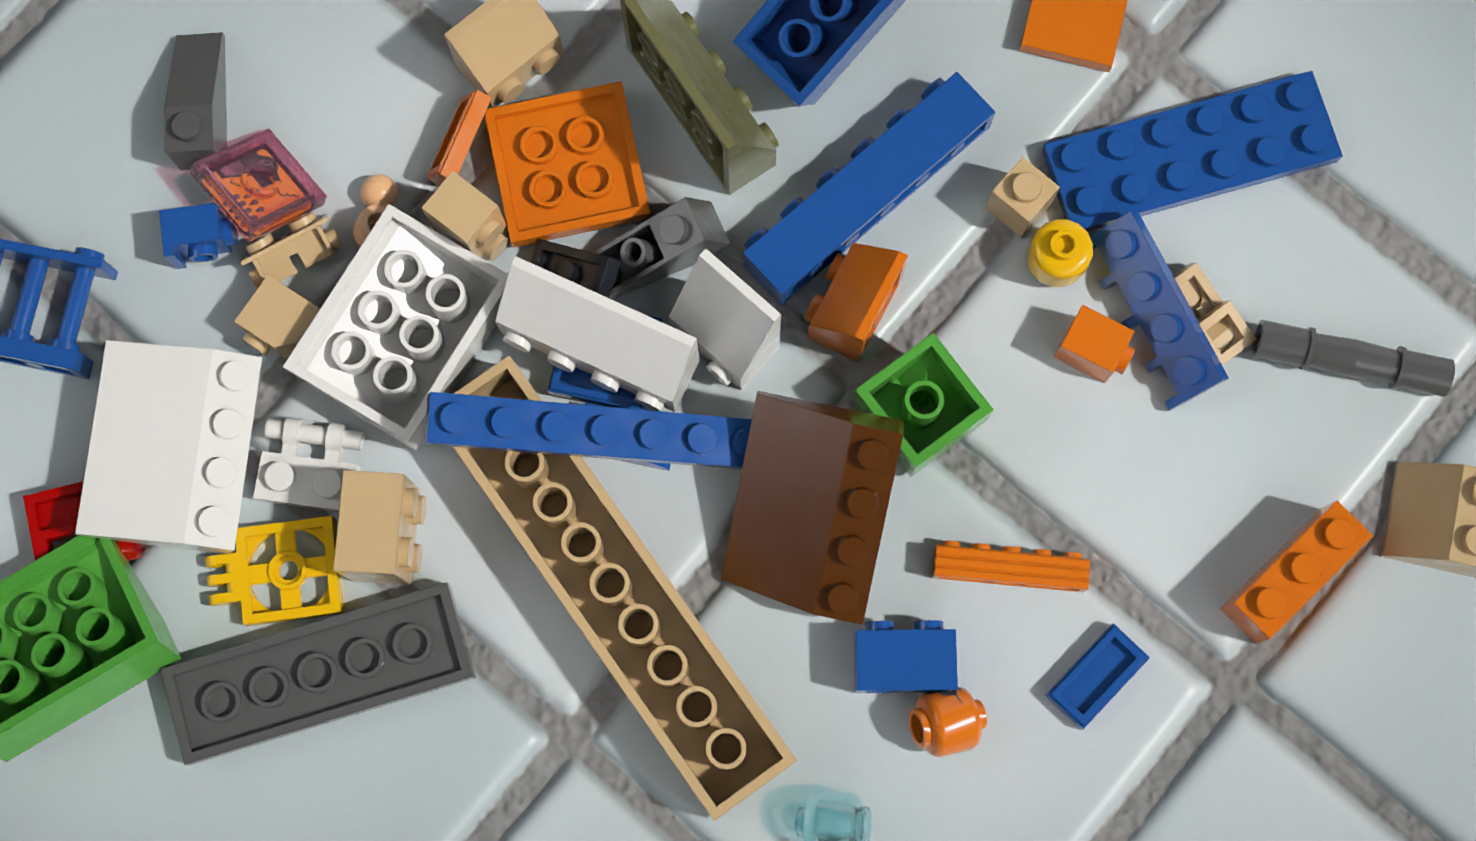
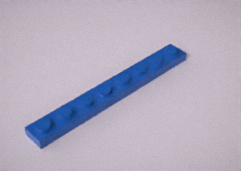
(585, 430)

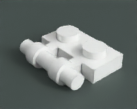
(302, 480)

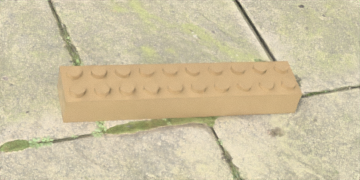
(629, 612)

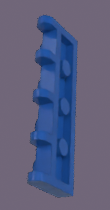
(1158, 308)

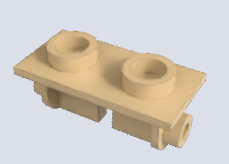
(306, 238)

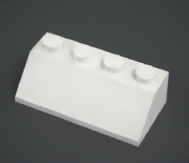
(596, 336)

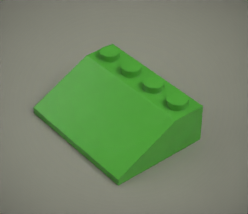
(73, 640)

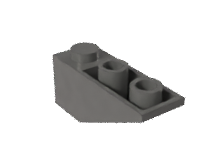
(665, 244)

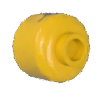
(1059, 253)

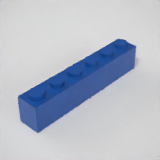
(867, 188)

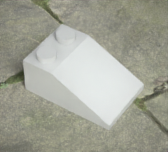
(729, 319)

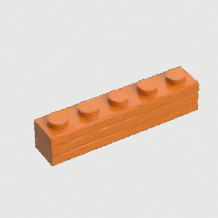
(1011, 567)

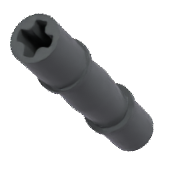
(1353, 358)

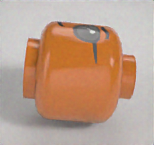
(947, 722)

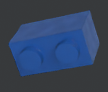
(905, 659)

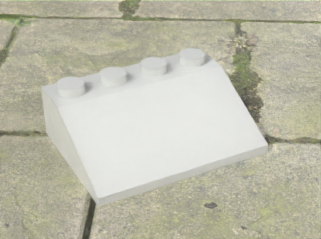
(400, 325)
(169, 446)

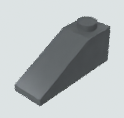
(196, 99)

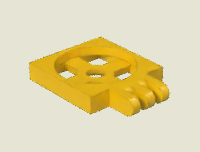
(242, 575)

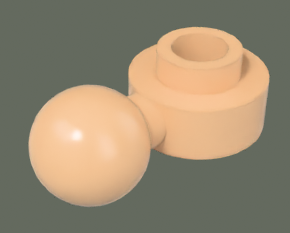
(376, 194)

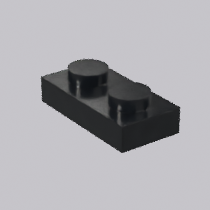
(577, 265)

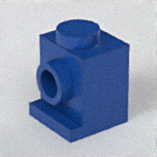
(196, 234)

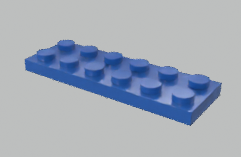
(1193, 152)

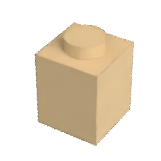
(1022, 197)

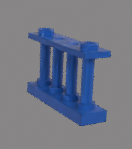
(62, 353)

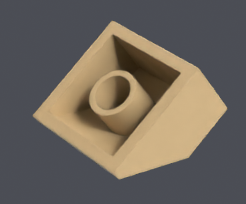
(504, 47)
(1433, 517)

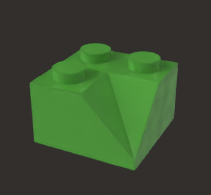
(932, 399)

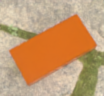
(459, 136)

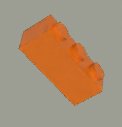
(1296, 572)

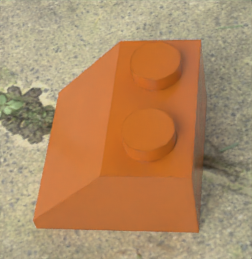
(856, 298)

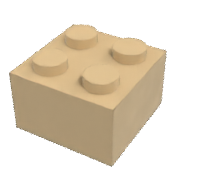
(378, 528)

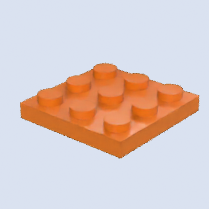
(567, 164)

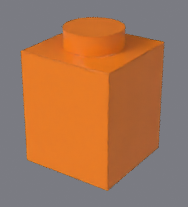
(1096, 345)

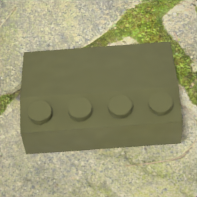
(698, 92)

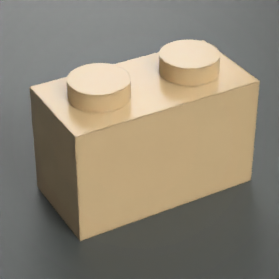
(467, 218)

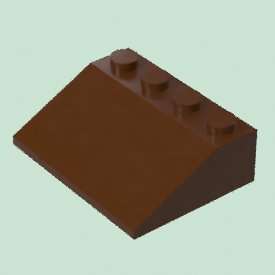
(812, 505)

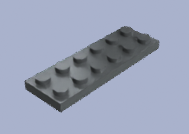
(317, 673)

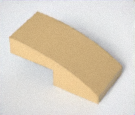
(1217, 318)

